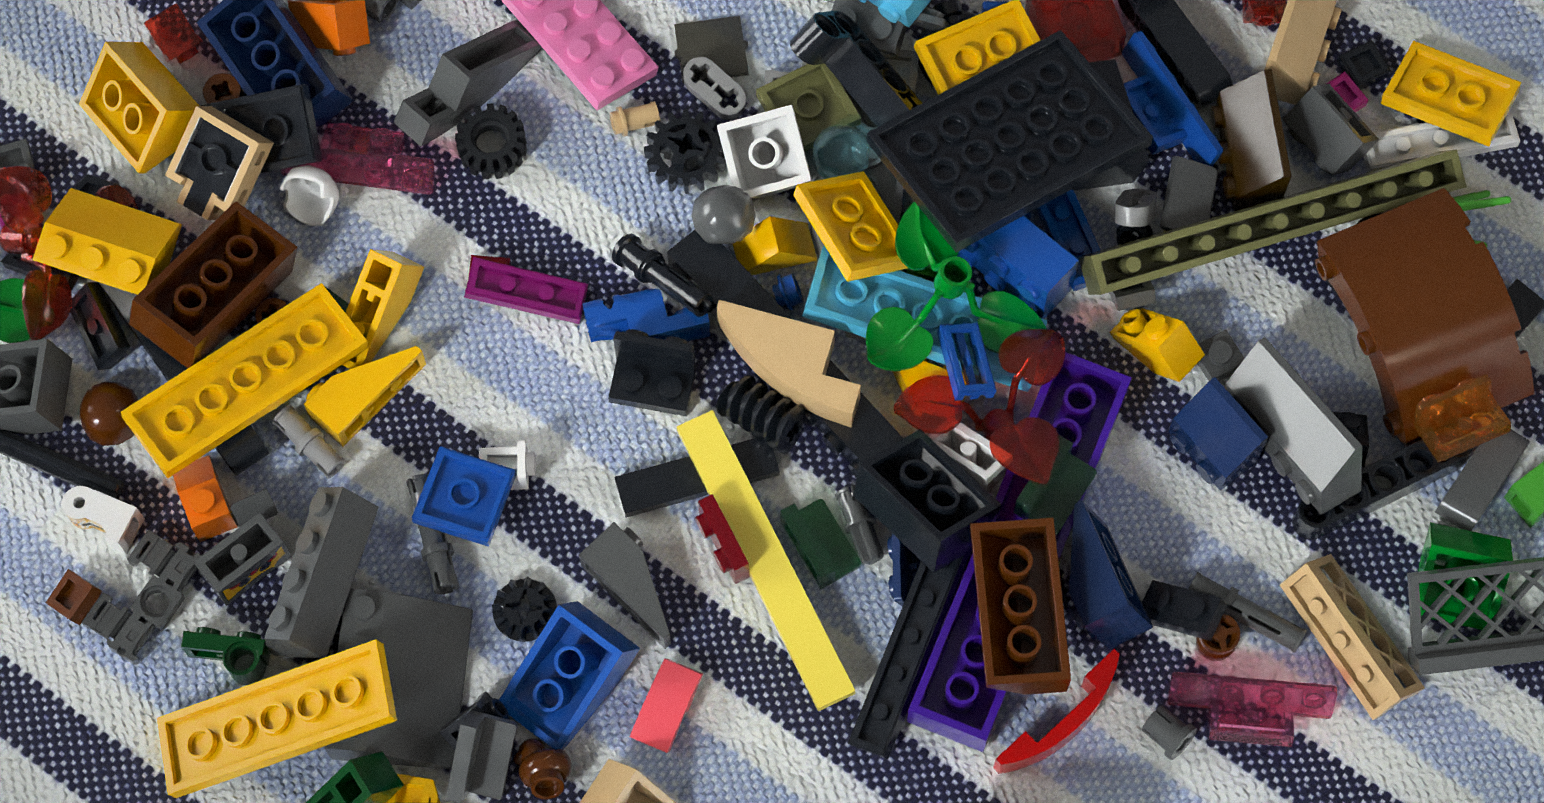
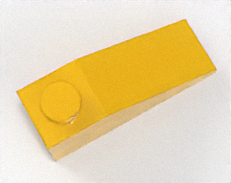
(381, 299)
(357, 395)

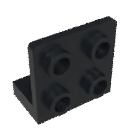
(652, 372)

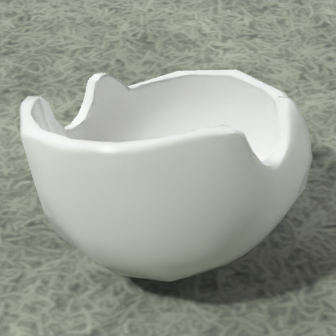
(310, 195)

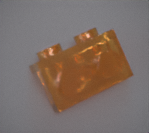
(1460, 418)

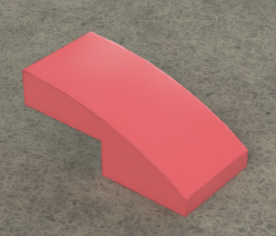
(666, 705)

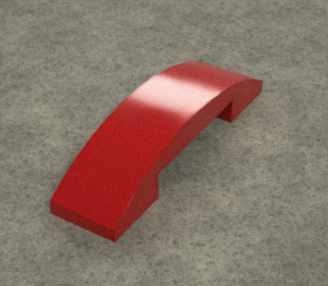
(1027, 751)

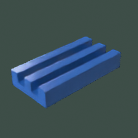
(952, 364)

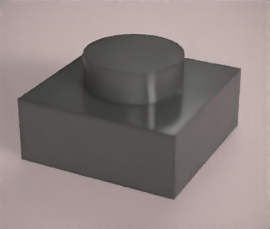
(1134, 296)
(1220, 357)

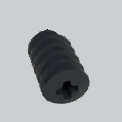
(762, 413)

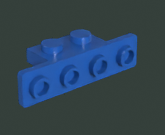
(1164, 106)

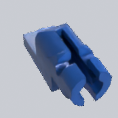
(645, 313)

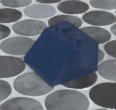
(1217, 435)

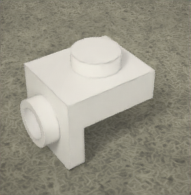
(515, 458)

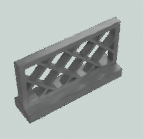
(1485, 648)

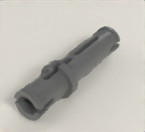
(435, 546)
(1251, 614)

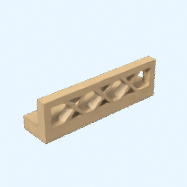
(1348, 637)

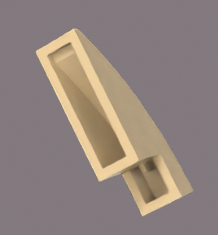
(791, 359)

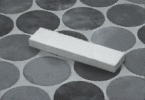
(1423, 139)

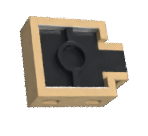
(217, 162)

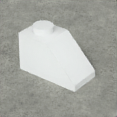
(970, 452)

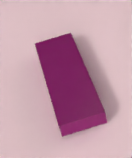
(526, 290)

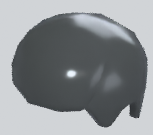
(723, 215)

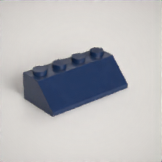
(273, 52)

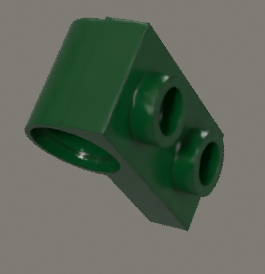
(211, 645)

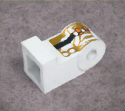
(97, 510)

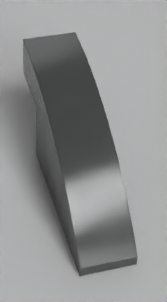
(466, 80)

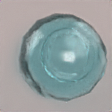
(840, 151)

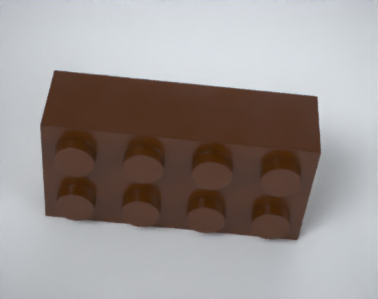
(213, 285)

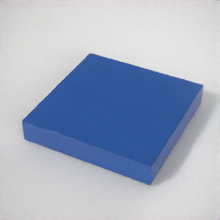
(464, 496)

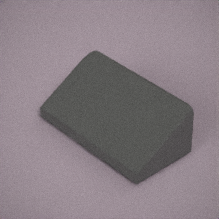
(1188, 193)

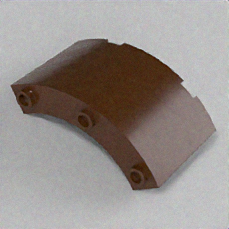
(1426, 306)

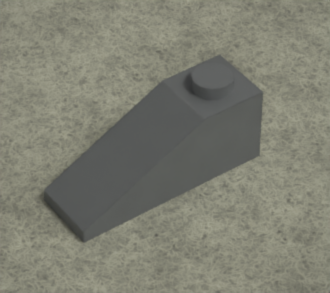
(622, 571)

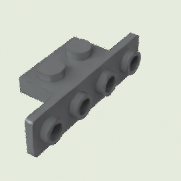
(881, 32)

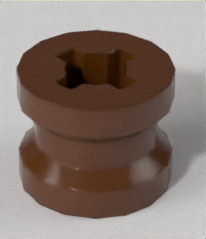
(221, 83)
(1226, 635)

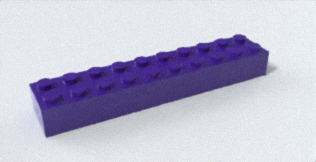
(953, 689)

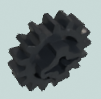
(674, 140)

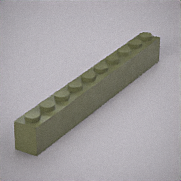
(1270, 222)

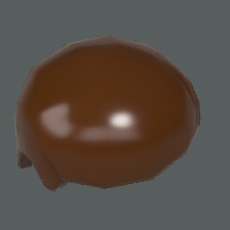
(102, 413)

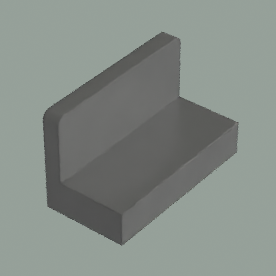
(481, 757)

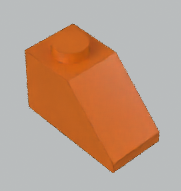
(333, 23)
(204, 499)

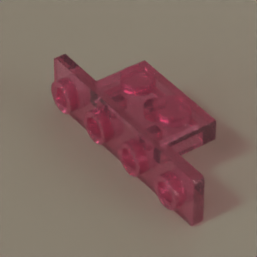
(372, 159)
(1251, 708)

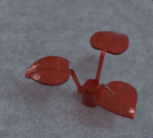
(23, 199)
(1022, 447)

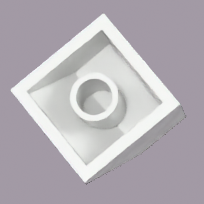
(765, 152)

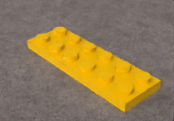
(244, 380)
(276, 719)

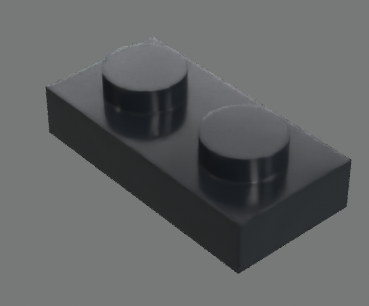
(98, 326)
(1183, 610)

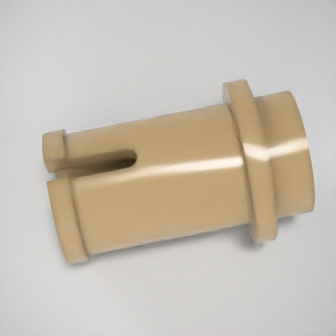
(634, 118)

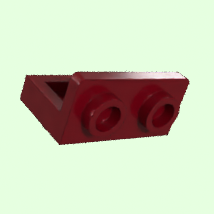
(728, 553)

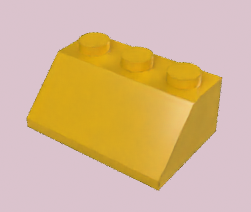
(137, 103)
(106, 241)

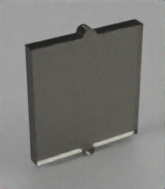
(714, 39)

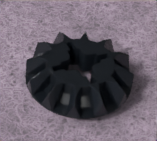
(511, 595)

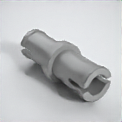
(308, 441)

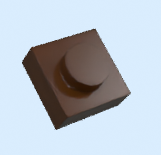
(73, 597)

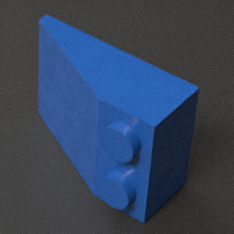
(567, 674)

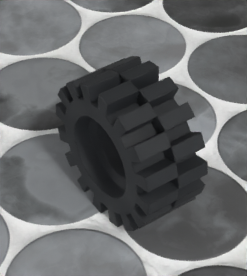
(486, 121)

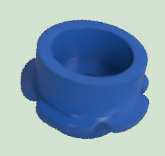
(787, 291)

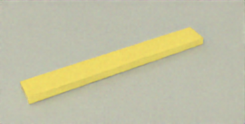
(767, 561)

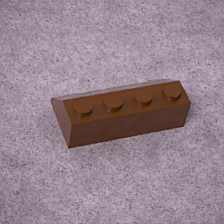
(1020, 606)

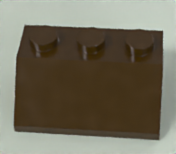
(1251, 141)

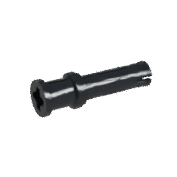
(650, 267)

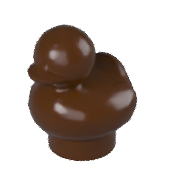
(542, 768)

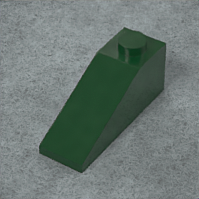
(361, 781)

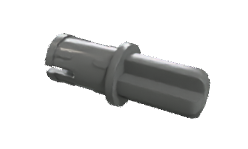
(860, 526)

